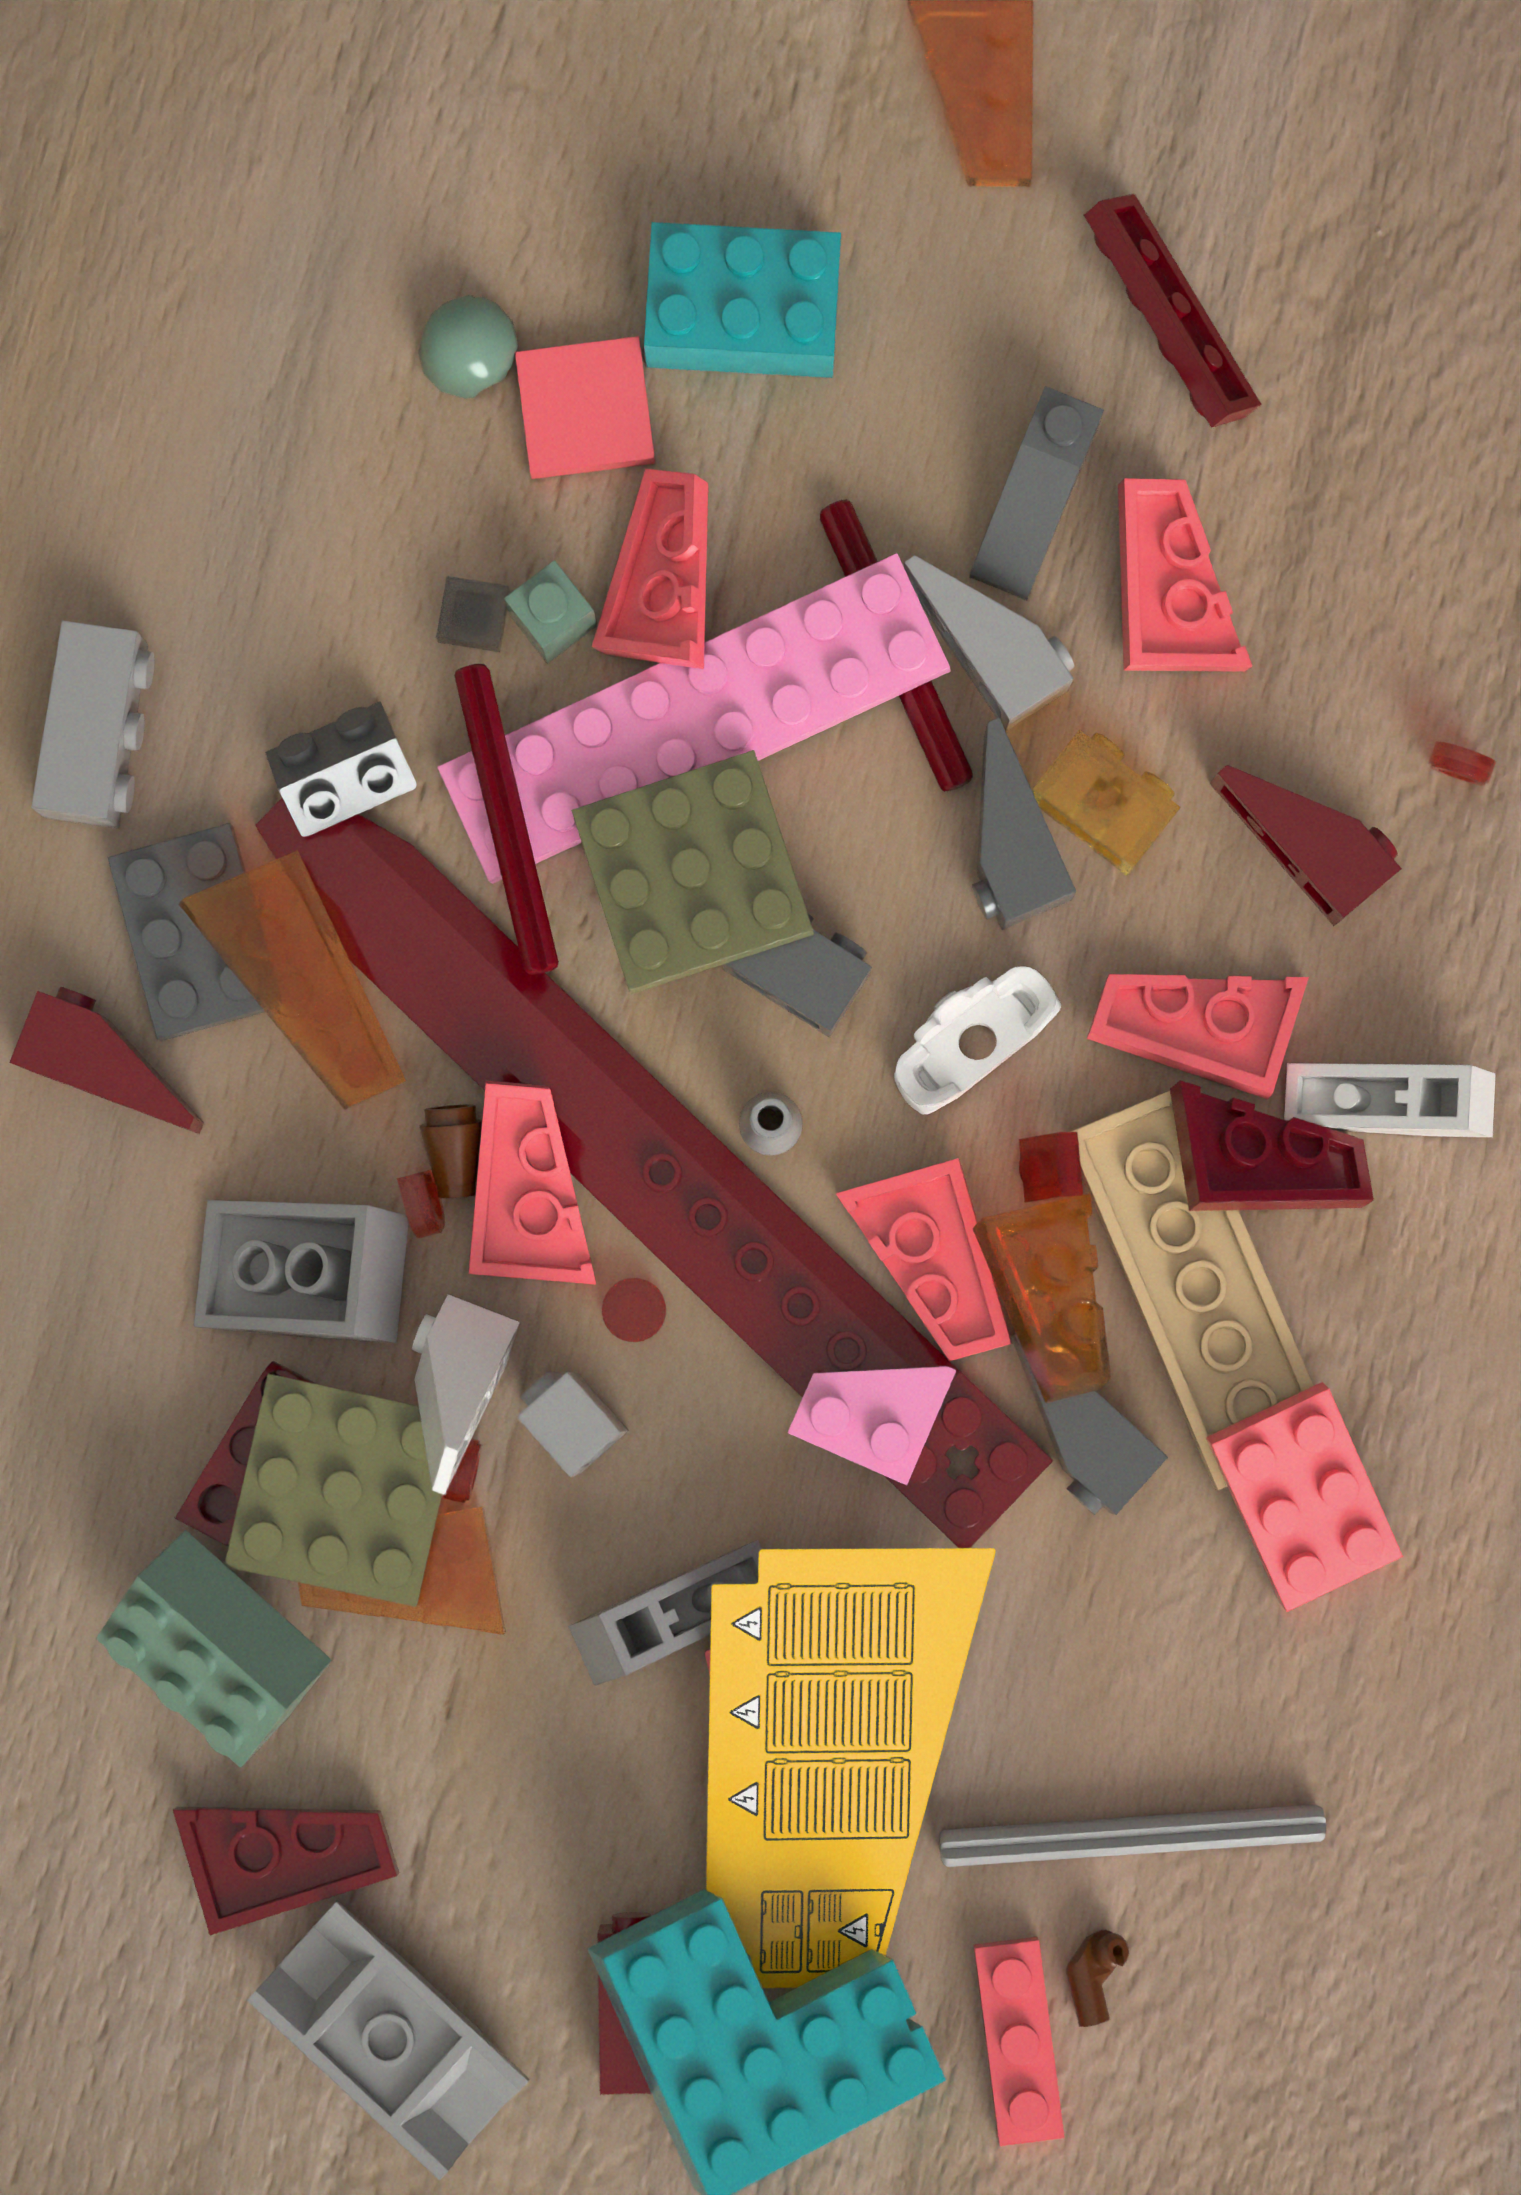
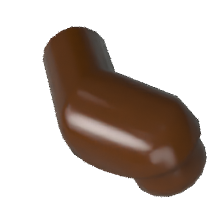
(1089, 1970)

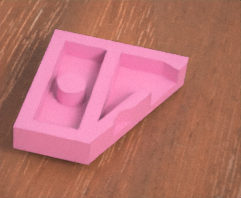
(873, 1415)

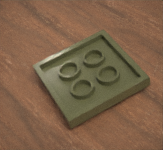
(692, 872)
(336, 1493)

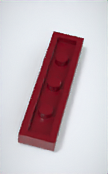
(1172, 310)

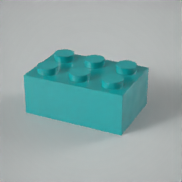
(742, 299)

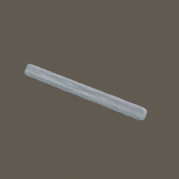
(1132, 1835)

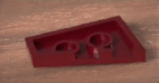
(1263, 1162)
(279, 1859)

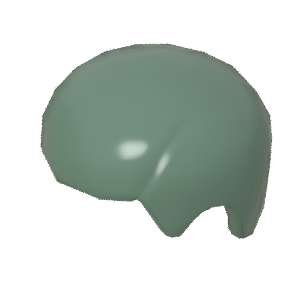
(467, 346)

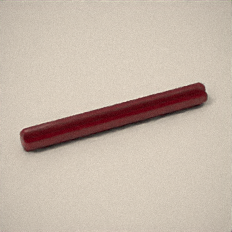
(922, 702)
(506, 819)

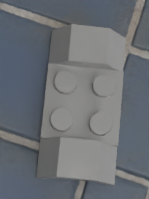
(388, 2039)

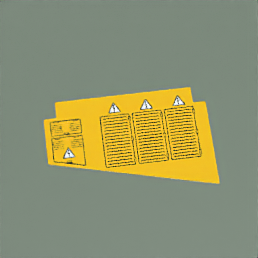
(829, 1741)

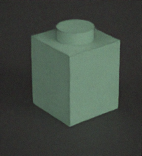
(550, 611)

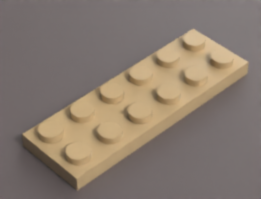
(1189, 1276)

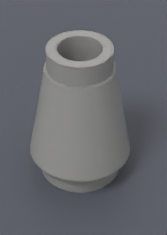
(773, 1141)

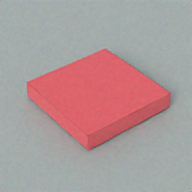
(585, 407)

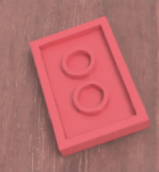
(1304, 1496)

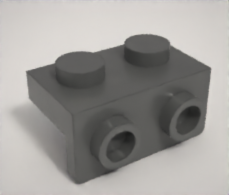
(340, 769)

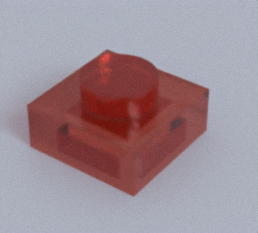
(1050, 1167)

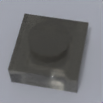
(473, 614)

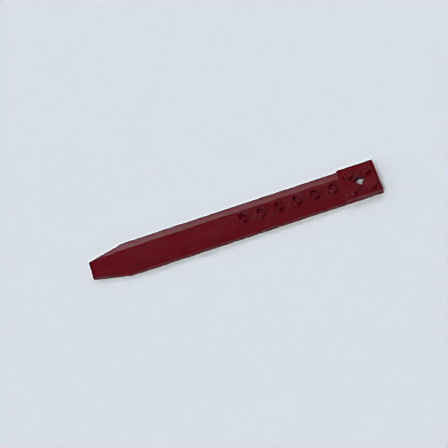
(646, 1153)

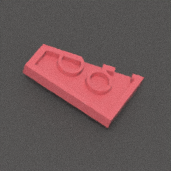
(660, 575)
(1168, 587)
(1206, 1027)
(525, 1192)
(927, 1242)

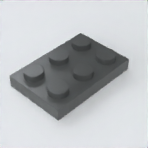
(179, 969)

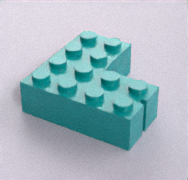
(748, 2077)

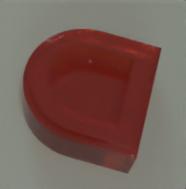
(422, 1204)

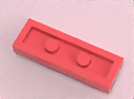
(1018, 2041)

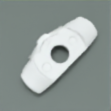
(1011, 1006)

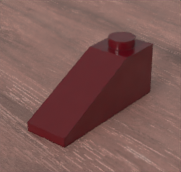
(1319, 847)
(89, 1053)

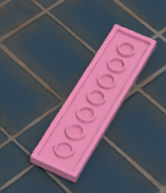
(757, 692)

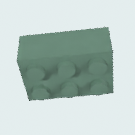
(212, 1648)

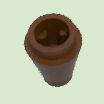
(452, 1147)

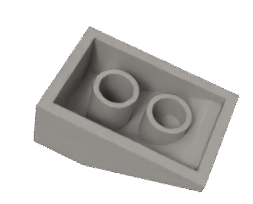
(302, 1270)

